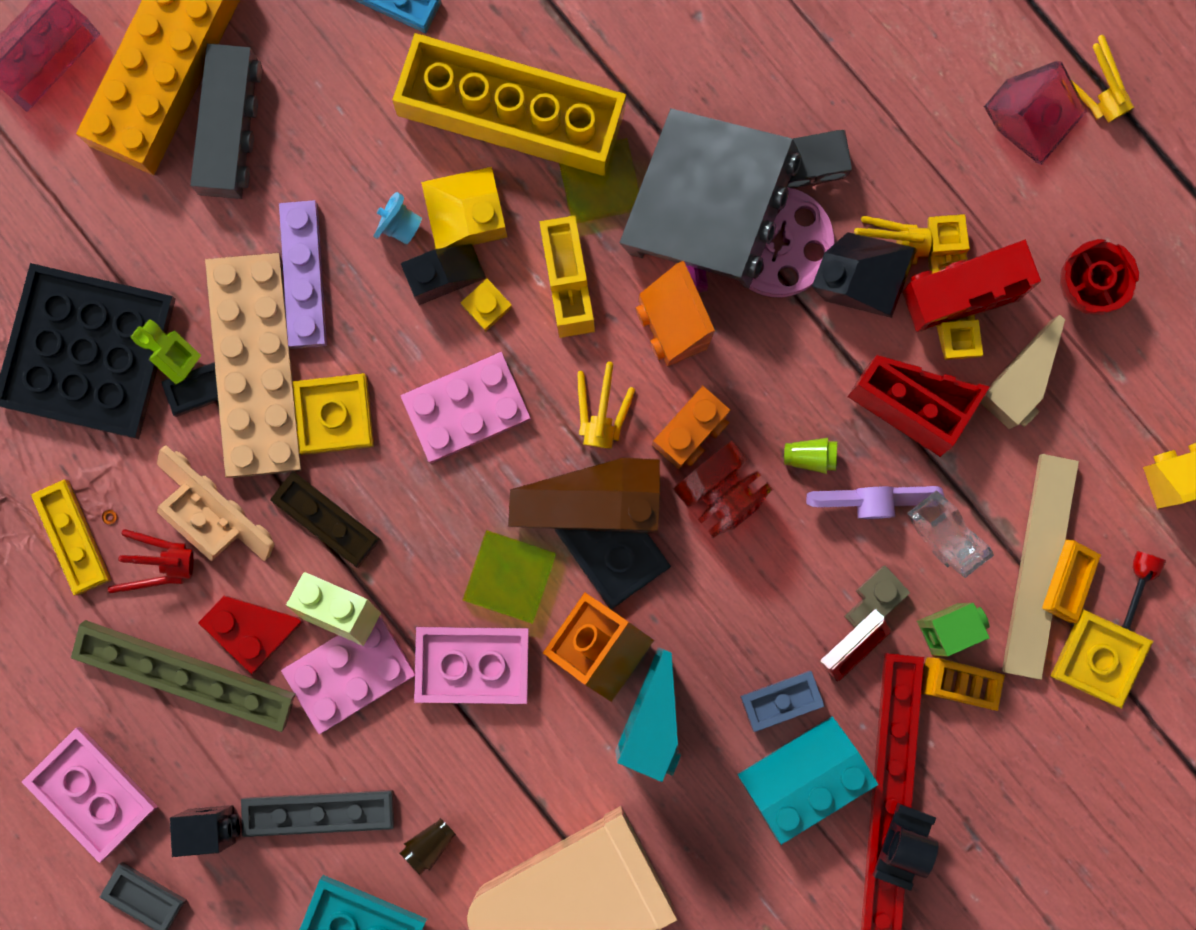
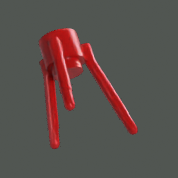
(175, 563)

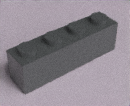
(225, 121)

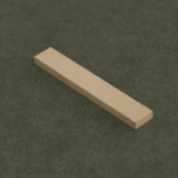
(1040, 554)

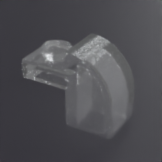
(948, 536)

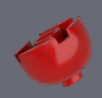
(1099, 277)

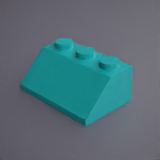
(807, 780)

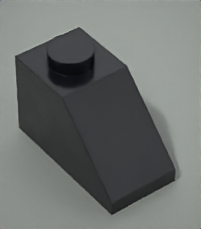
(442, 272)

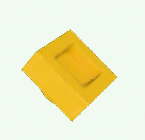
(486, 304)

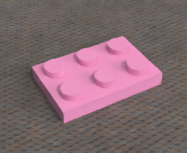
(465, 407)
(471, 665)
(347, 676)
(89, 794)

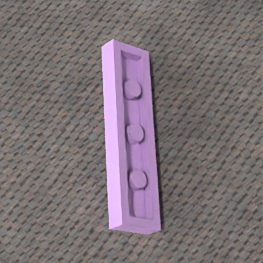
(302, 274)

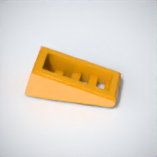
(939, 676)

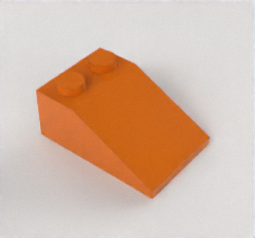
(675, 316)

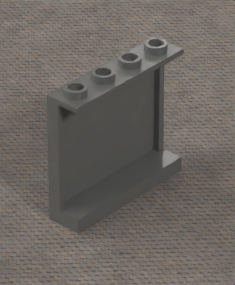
(711, 195)

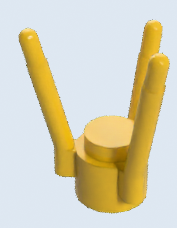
(1115, 100)
(907, 235)
(600, 430)

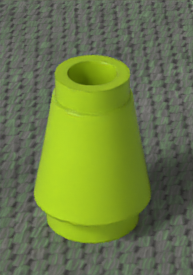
(812, 455)

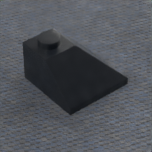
(864, 273)

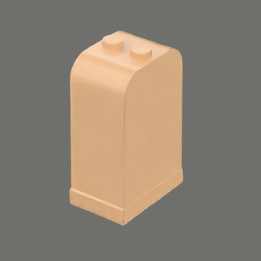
(581, 883)

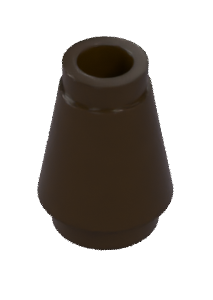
(427, 846)

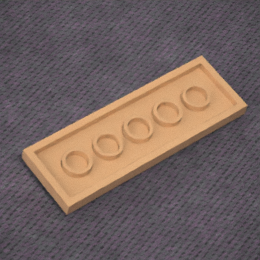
(252, 365)

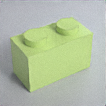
(333, 608)

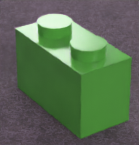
(954, 628)

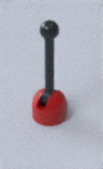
(1145, 568)

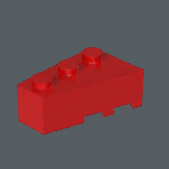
(971, 286)
(918, 402)

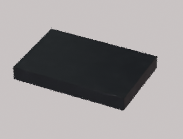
(615, 561)

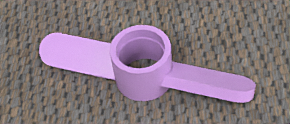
(872, 501)

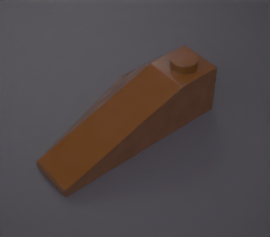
(603, 497)

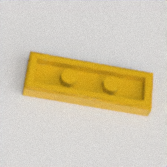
(71, 537)

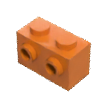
(691, 427)

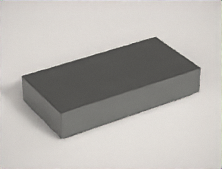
(142, 898)

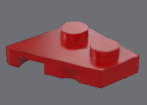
(248, 630)

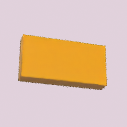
(1071, 581)

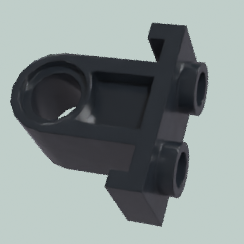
(907, 848)

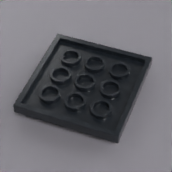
(76, 353)

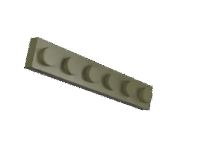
(183, 675)

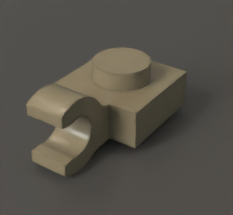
(879, 593)

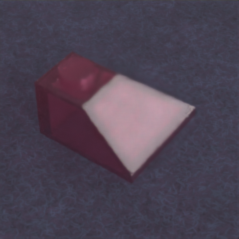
(1037, 109)

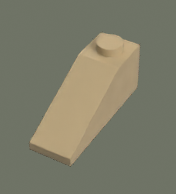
(1024, 381)

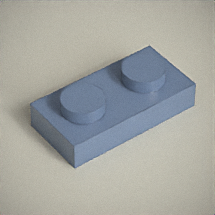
(782, 701)

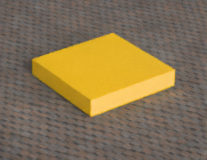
(332, 414)
(1101, 658)

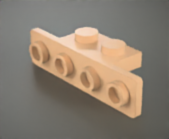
(204, 514)

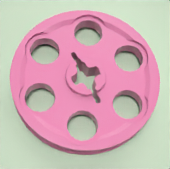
(793, 254)

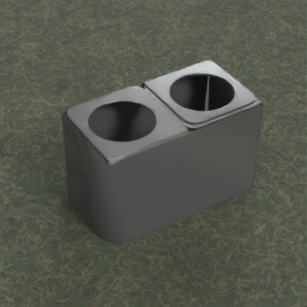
(823, 158)

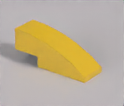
(567, 276)

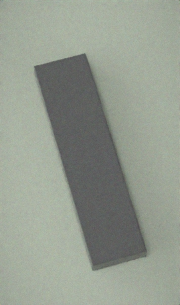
(317, 813)

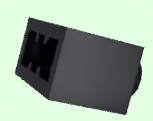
(204, 830)

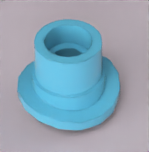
(397, 220)

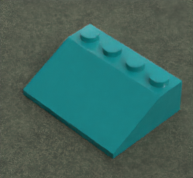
(651, 730)

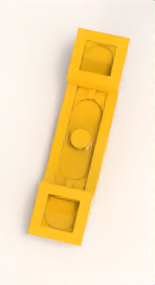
(948, 245)

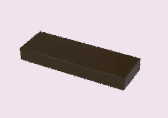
(325, 519)

